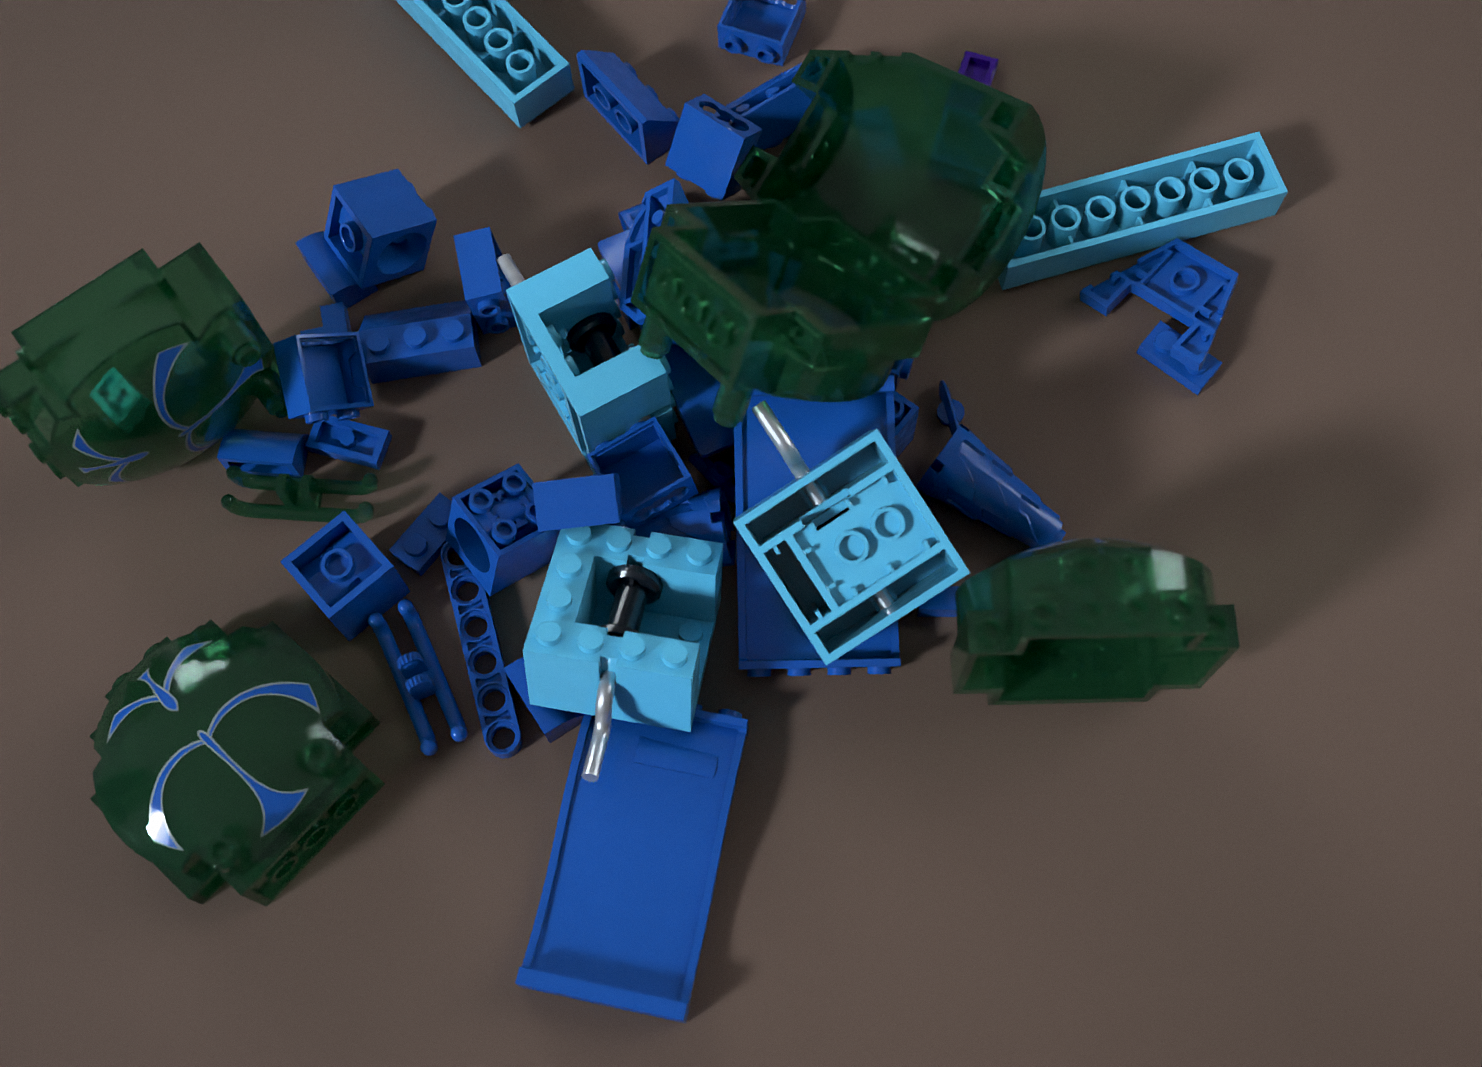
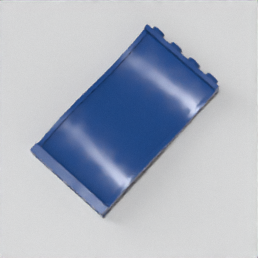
(766, 627)
(634, 870)

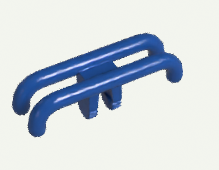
(418, 677)

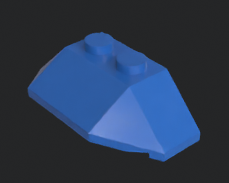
(773, 107)
(635, 246)

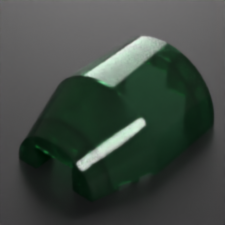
(913, 164)

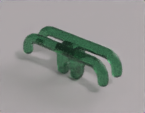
(300, 496)

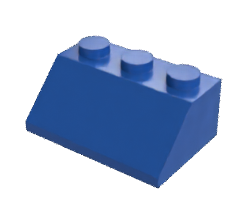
(627, 103)
(420, 341)

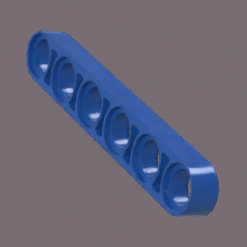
(478, 646)

